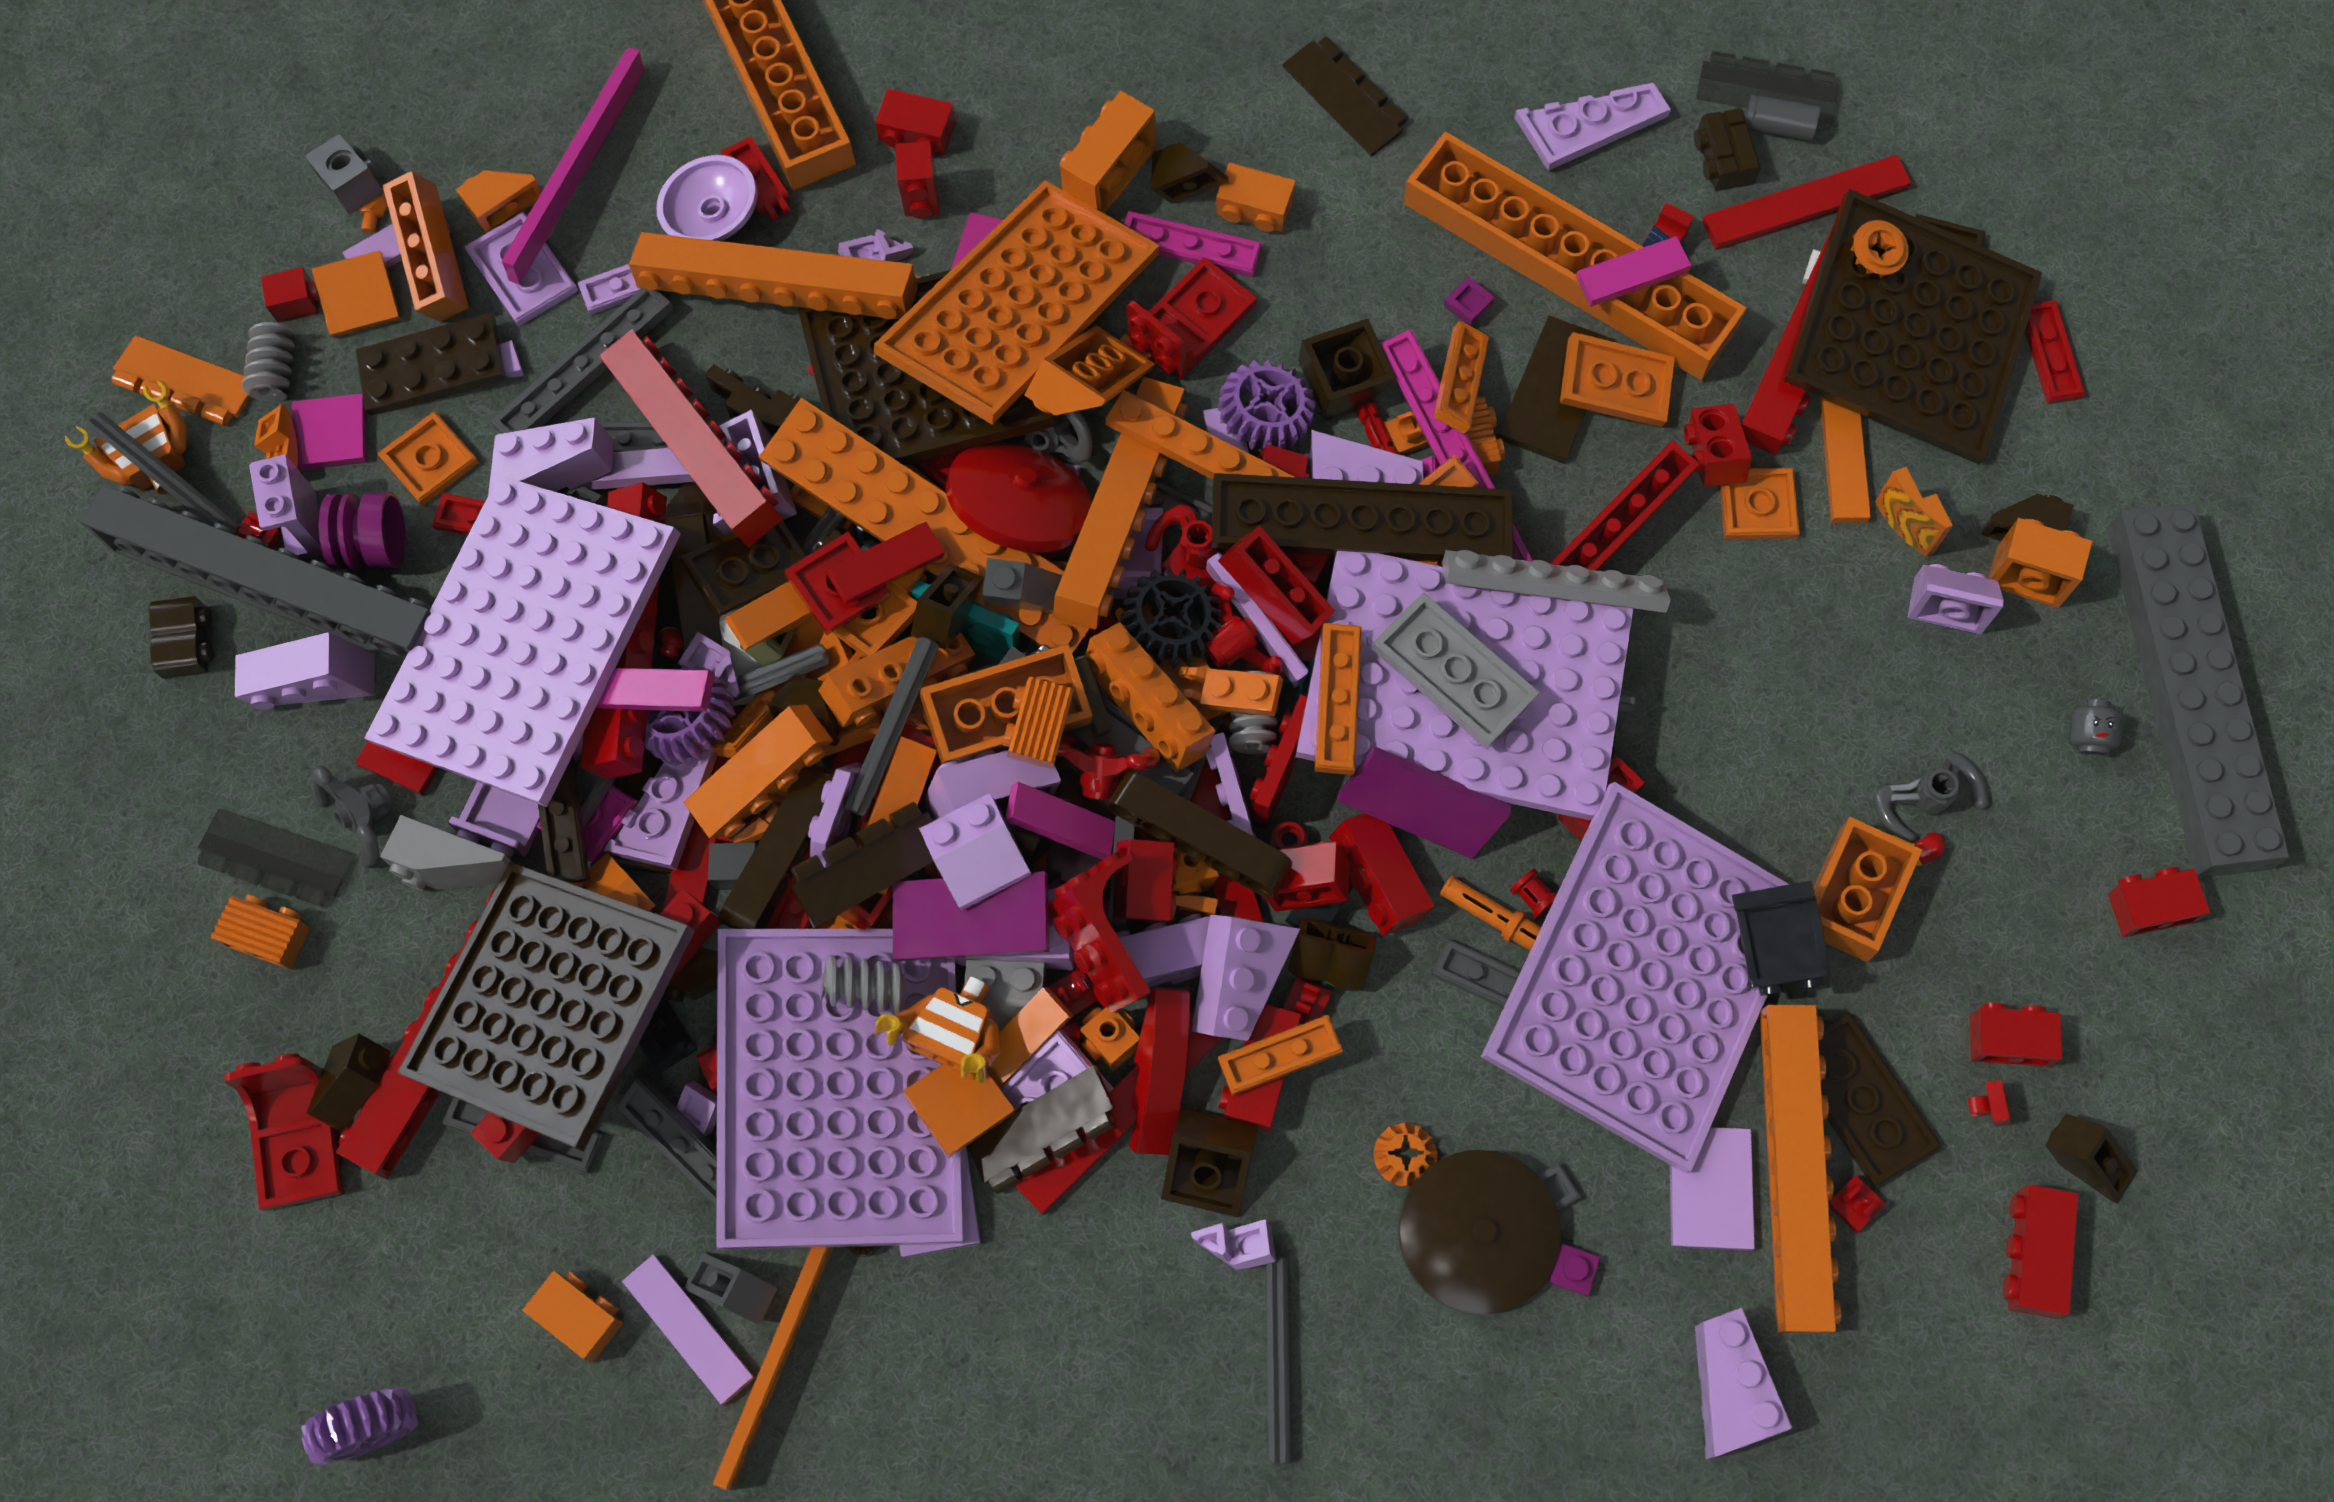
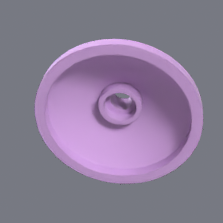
(707, 199)

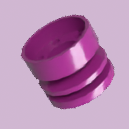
(362, 531)

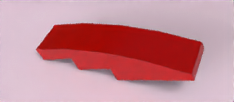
(1162, 1070)

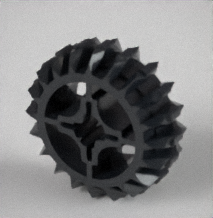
(1189, 597)

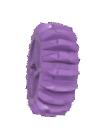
(1267, 394)
(689, 733)
(359, 1425)

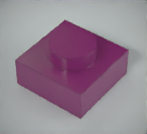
(1469, 301)
(1574, 1270)

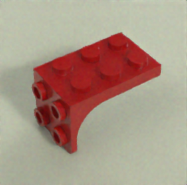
(1189, 318)
(1279, 767)
(1096, 947)
(290, 1148)

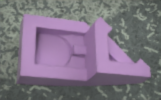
(876, 247)
(711, 656)
(1241, 1246)

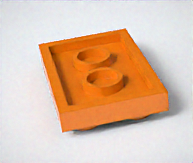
(1617, 379)

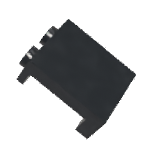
(1782, 937)

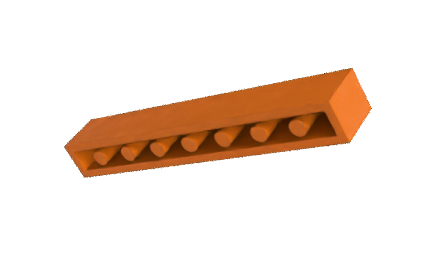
(773, 275)
(1114, 518)
(1798, 1170)

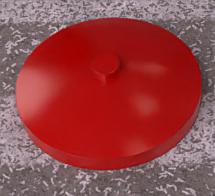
(1018, 497)

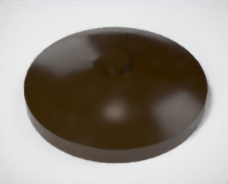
(1479, 1232)

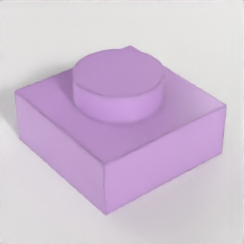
(699, 1106)

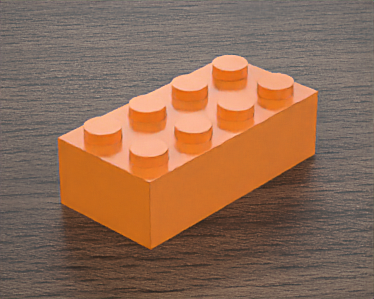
(974, 709)

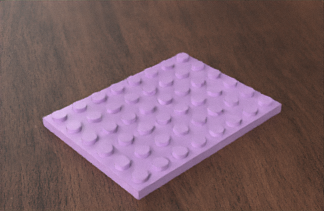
(523, 638)
(1565, 648)
(1637, 981)
(815, 1105)

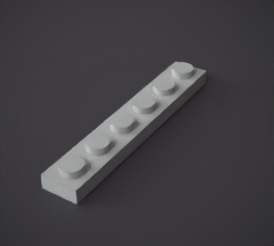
(1555, 581)

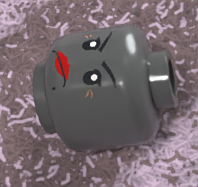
(2096, 728)

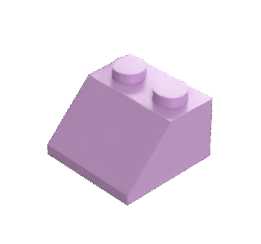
(1954, 598)
(975, 851)

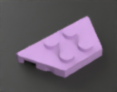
(834, 820)

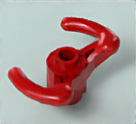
(1195, 538)
(1237, 637)
(1103, 765)

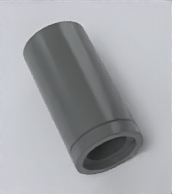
(1782, 117)

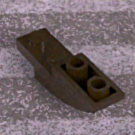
(743, 398)

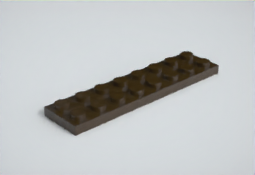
(1362, 516)

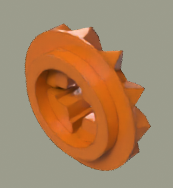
(1888, 238)
(1392, 1167)

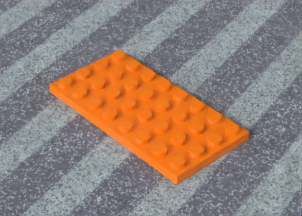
(1016, 300)

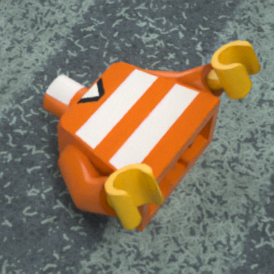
(157, 429)
(949, 1029)

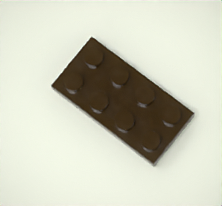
(430, 364)

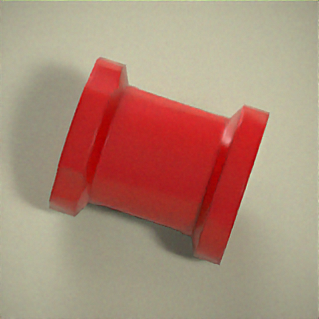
(1534, 893)

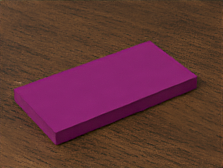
(1423, 802)
(934, 927)

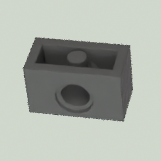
(345, 173)

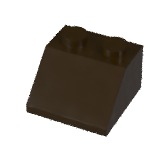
(1345, 368)
(1209, 1162)

